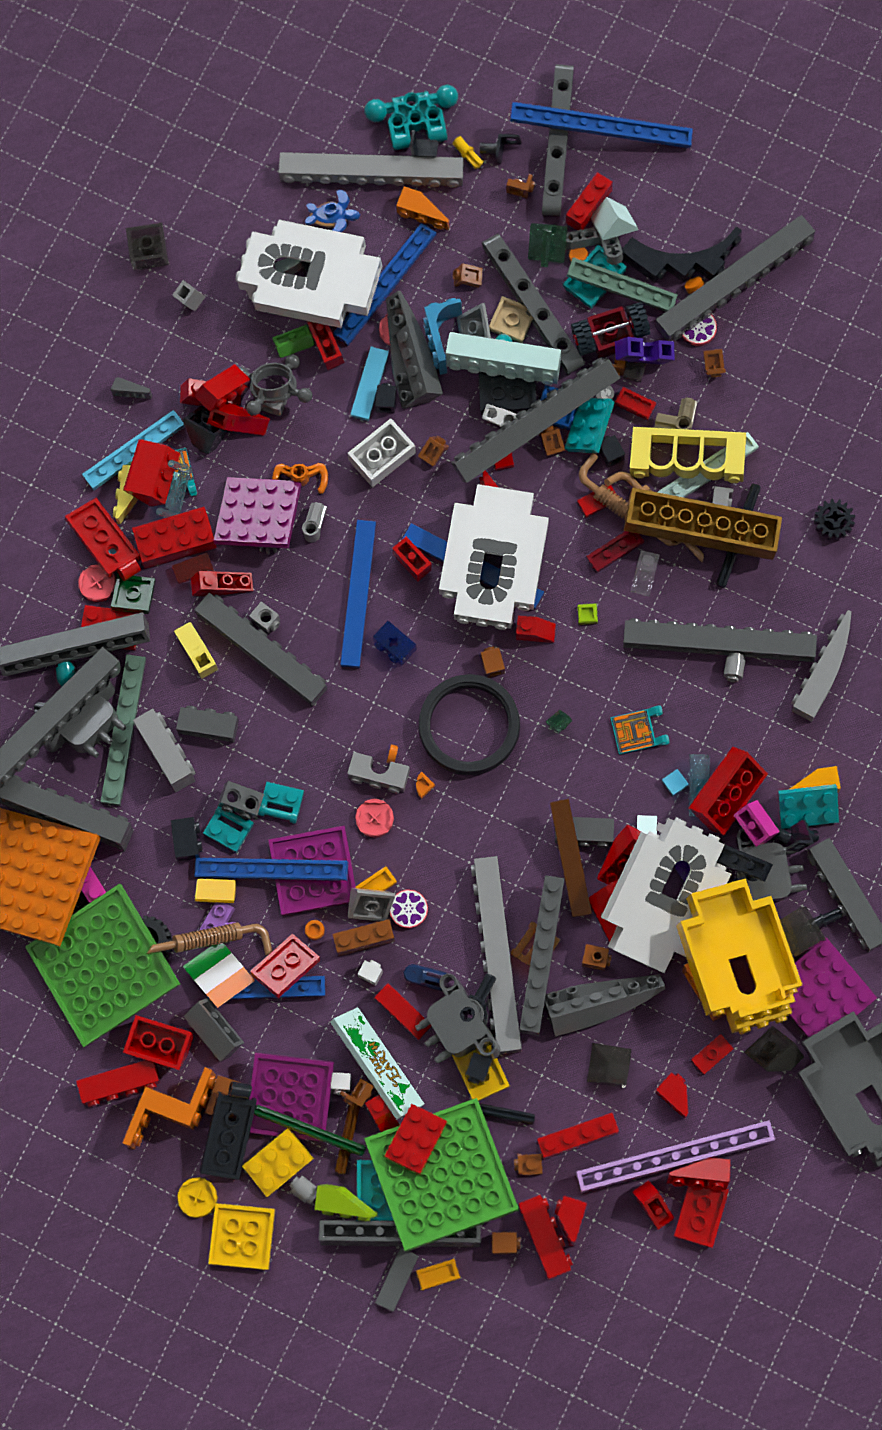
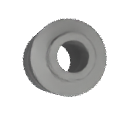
(734, 667)
(303, 1189)

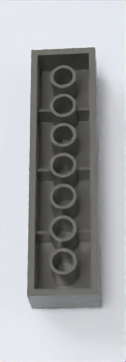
(66, 812)

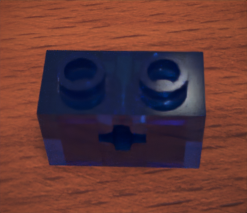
(389, 633)

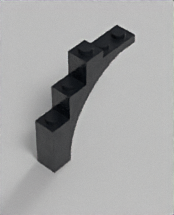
(656, 263)

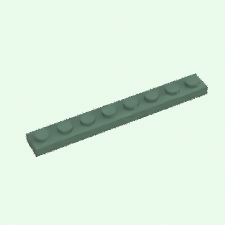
(122, 740)

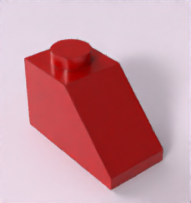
(535, 629)
(674, 1093)
(381, 1114)
(653, 1204)

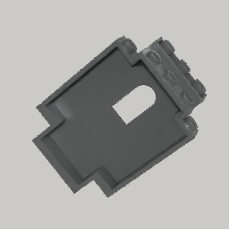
(844, 1064)

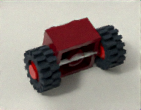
(604, 329)

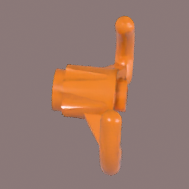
(302, 473)

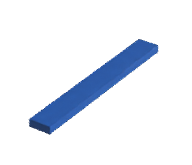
(387, 281)
(437, 547)
(358, 594)
(271, 869)

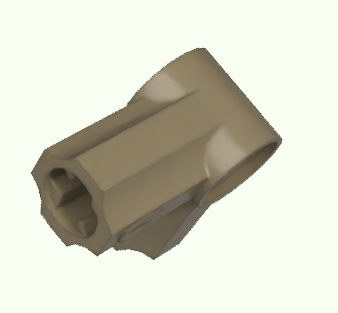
(685, 416)

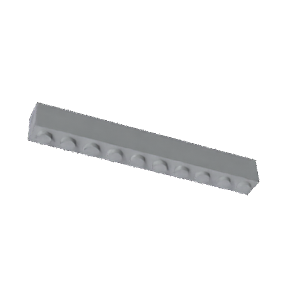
(371, 169)
(497, 953)

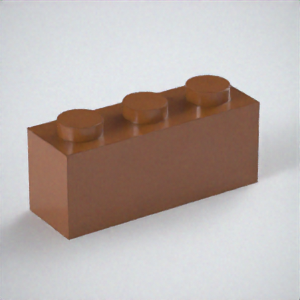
(363, 937)

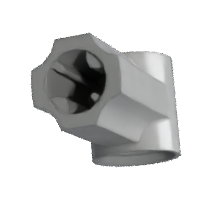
(314, 521)

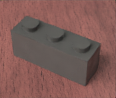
(207, 724)
(593, 831)
(213, 1029)

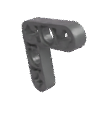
(577, 239)

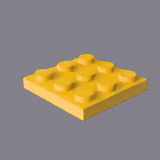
(241, 1236)

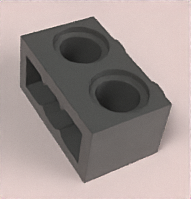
(241, 795)

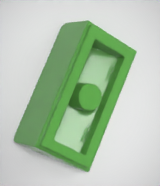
(293, 341)

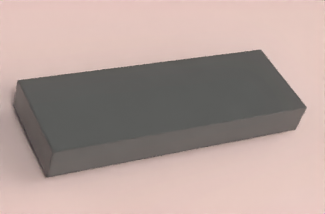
(397, 1279)

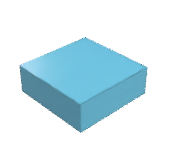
(675, 782)

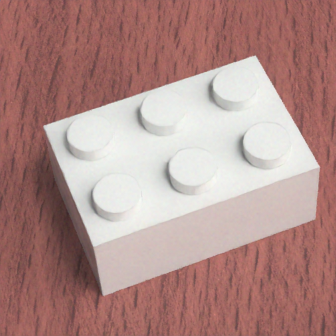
(381, 452)

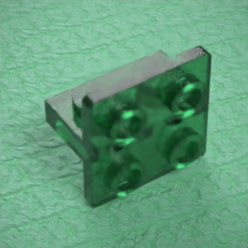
(547, 243)

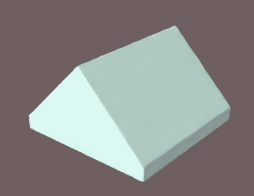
(612, 219)

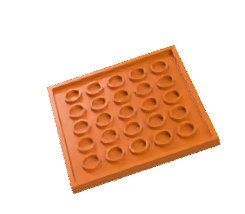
(41, 874)

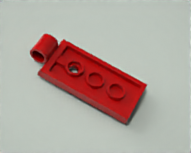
(101, 534)

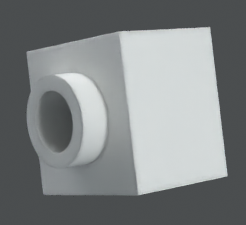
(370, 972)
(341, 1082)

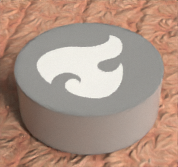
(607, 393)

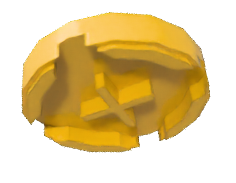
(197, 1197)

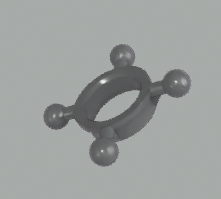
(279, 394)

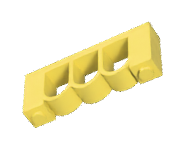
(731, 470)

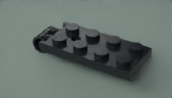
(227, 1138)

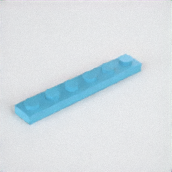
(114, 462)

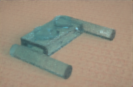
(177, 490)

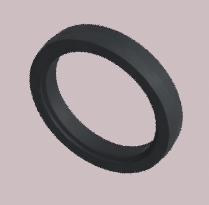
(462, 682)

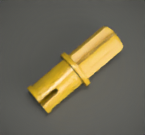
(467, 152)

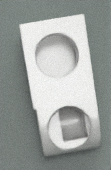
(497, 415)

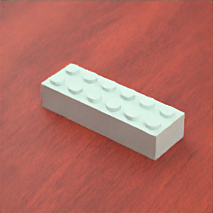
(503, 358)

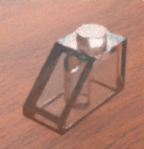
(645, 573)

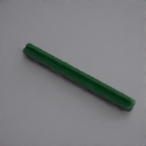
(309, 1130)

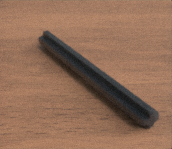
(731, 556)

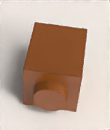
(492, 662)
(505, 1243)

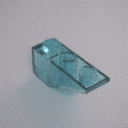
(698, 775)

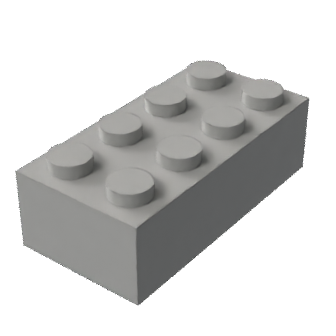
(163, 747)

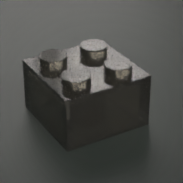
(147, 246)
(801, 932)

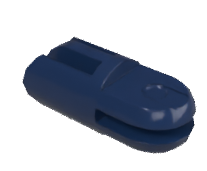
(418, 974)

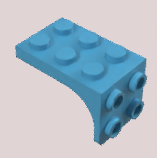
(434, 316)

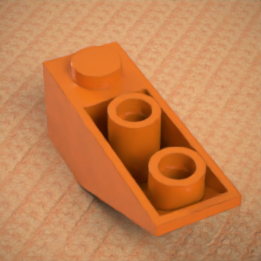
(419, 207)

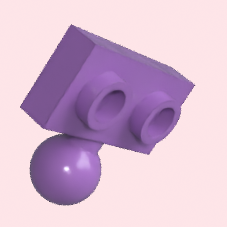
(218, 916)

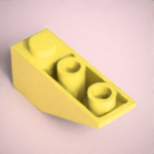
(125, 500)
(196, 650)

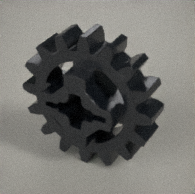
(842, 518)

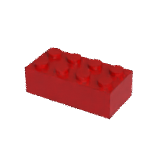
(174, 537)
(728, 790)

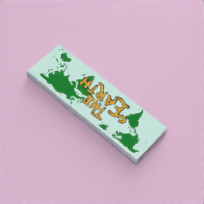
(376, 1062)

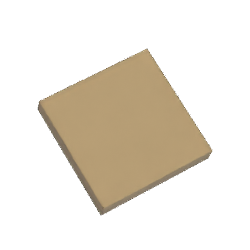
(511, 319)

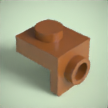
(714, 362)
(361, 1093)

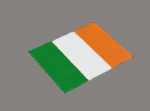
(218, 973)

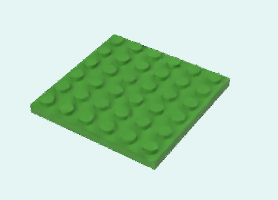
(103, 966)
(457, 1187)

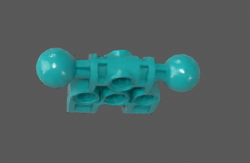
(402, 112)

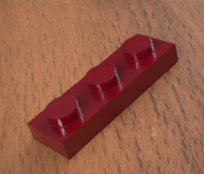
(614, 550)

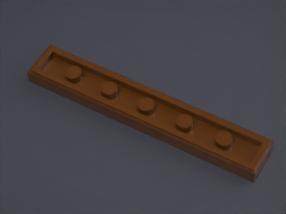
(570, 857)

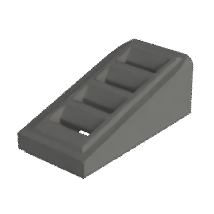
(129, 389)

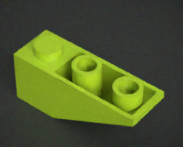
(337, 1199)

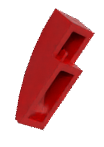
(401, 1010)

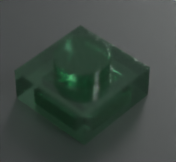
(559, 721)

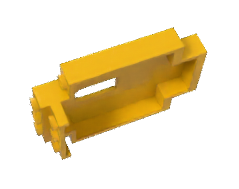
(730, 926)

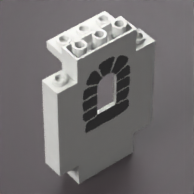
(336, 281)
(498, 526)
(639, 908)

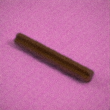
(348, 1133)

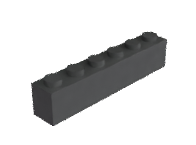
(847, 894)

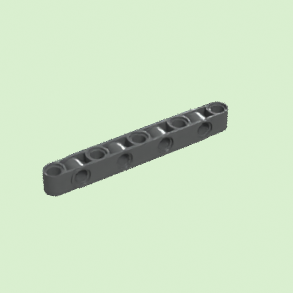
(557, 143)
(515, 278)

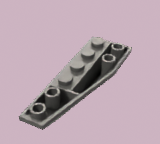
(410, 355)
(598, 1001)

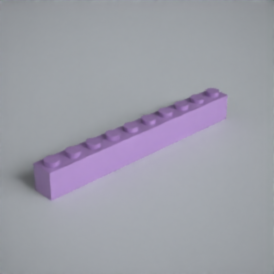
(675, 1156)

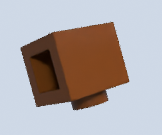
(596, 957)

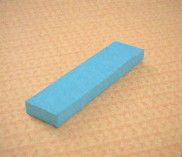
(368, 385)

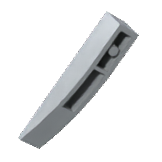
(824, 672)

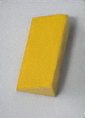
(215, 890)

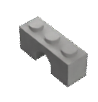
(394, 778)

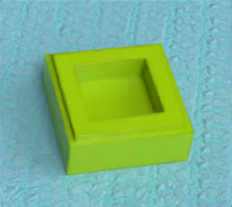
(587, 614)

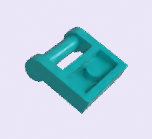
(281, 796)
(226, 834)

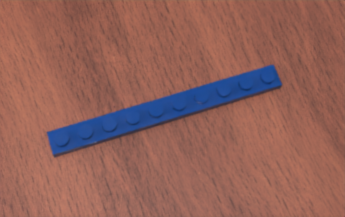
(601, 125)

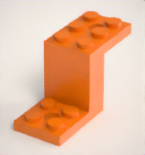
(169, 1109)

